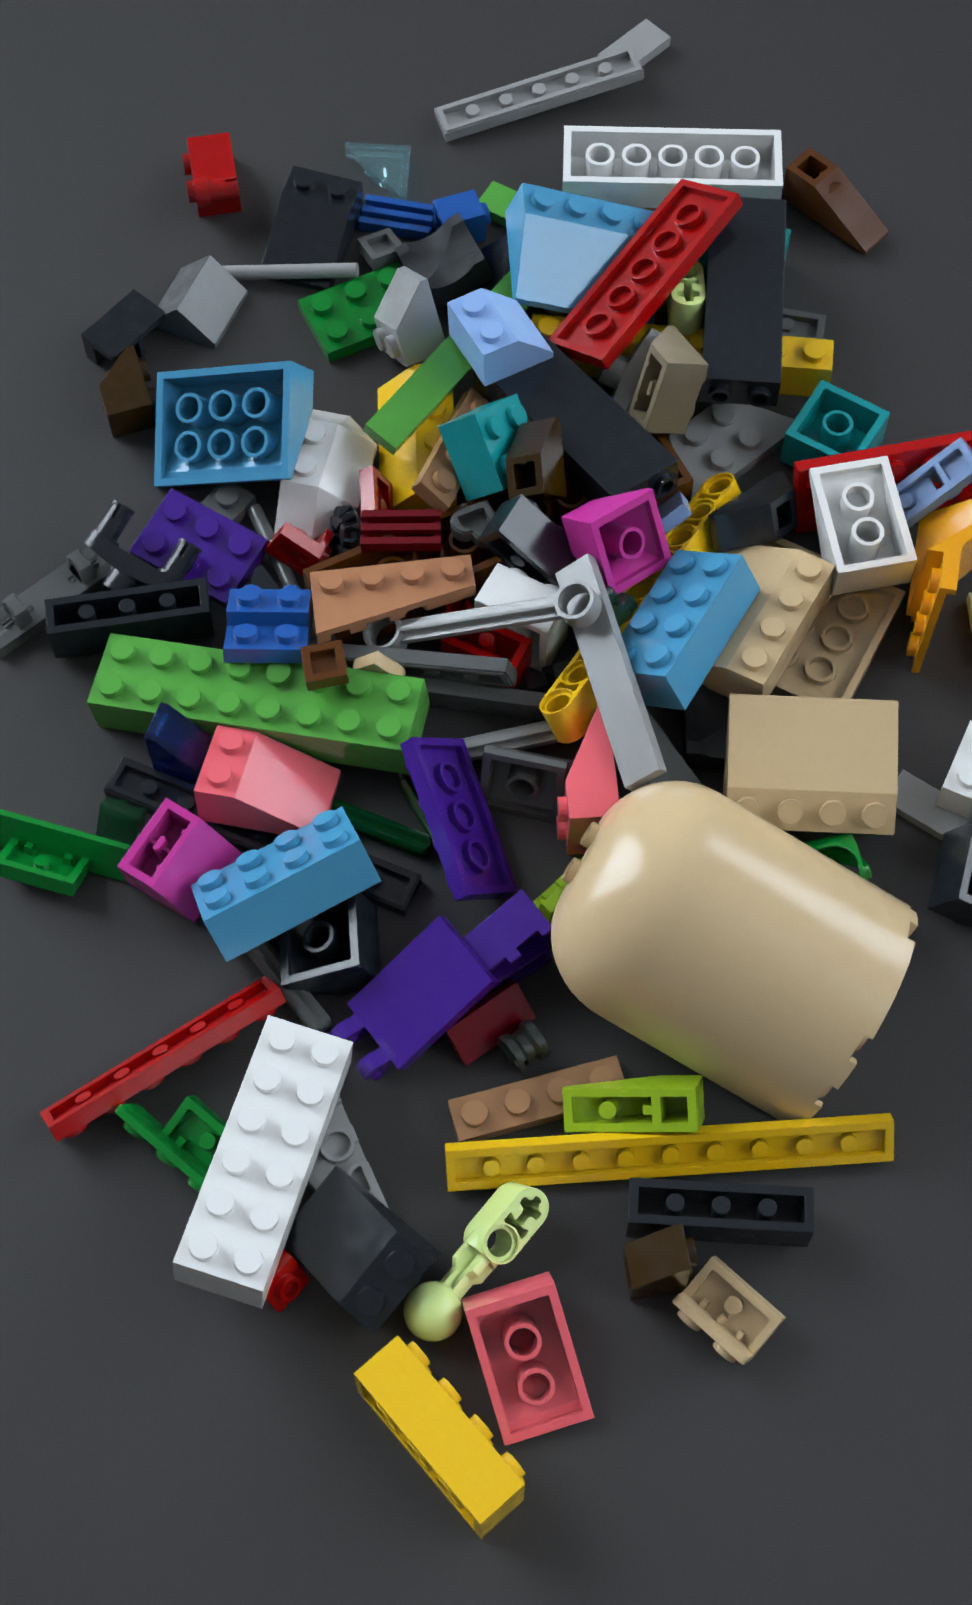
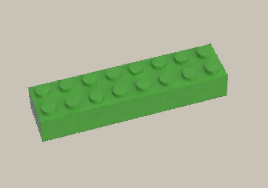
(335, 724)

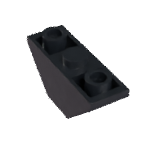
(755, 515)

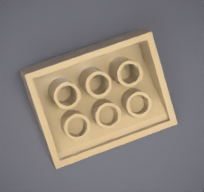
(789, 599)
(814, 762)

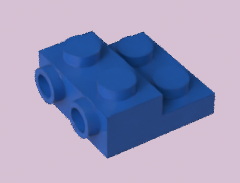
(267, 624)

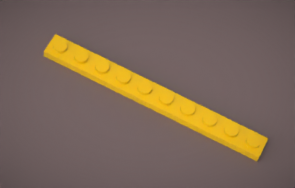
(668, 1154)

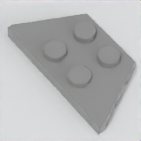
(729, 440)

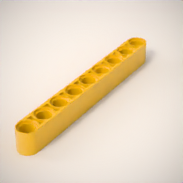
(571, 700)

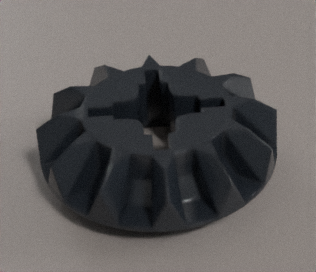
(346, 529)

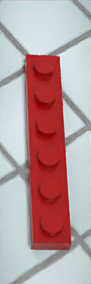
(150, 1066)

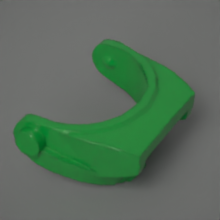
(843, 850)

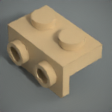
(728, 1311)

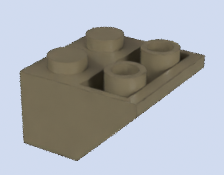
(668, 384)

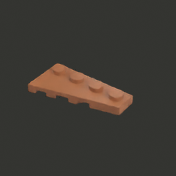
(370, 593)

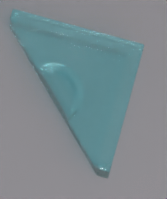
(384, 164)

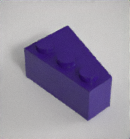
(513, 940)

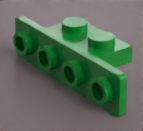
(54, 854)
(184, 1142)

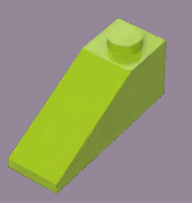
(636, 1105)

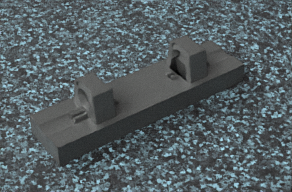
(25, 614)

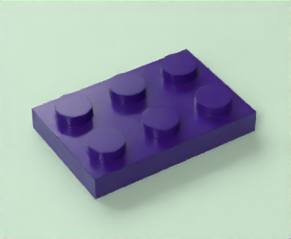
(227, 548)

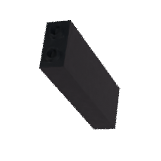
(745, 307)
(601, 442)

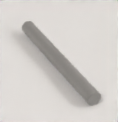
(293, 271)

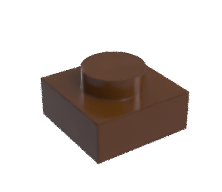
(324, 665)

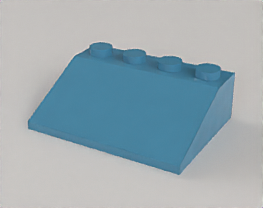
(564, 244)
(231, 423)

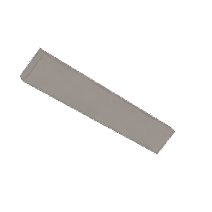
(539, 93)
(614, 681)

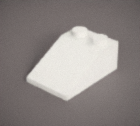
(862, 525)

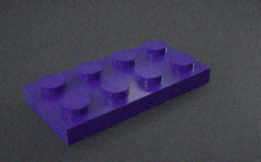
(458, 818)

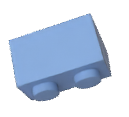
(495, 335)

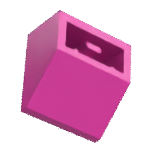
(173, 855)

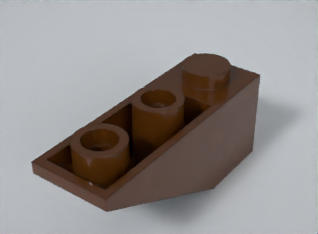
(831, 200)

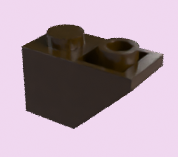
(126, 396)
(537, 462)
(659, 1263)

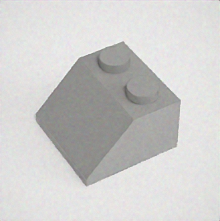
(408, 319)

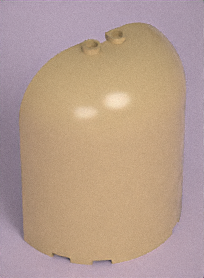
(729, 945)

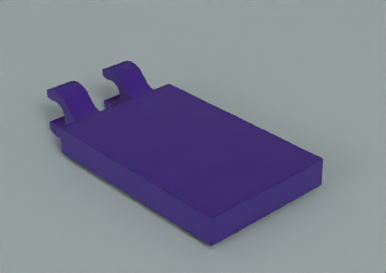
(416, 999)

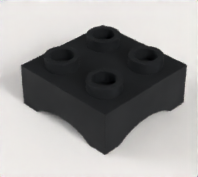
(448, 261)
(706, 730)

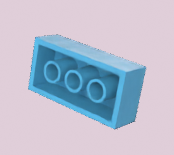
(687, 624)
(284, 883)

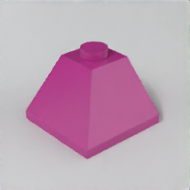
(622, 535)

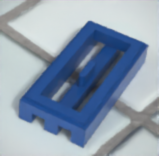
(398, 212)

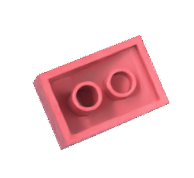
(261, 783)
(589, 787)
(527, 1358)

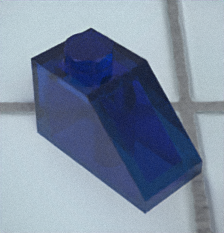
(176, 744)

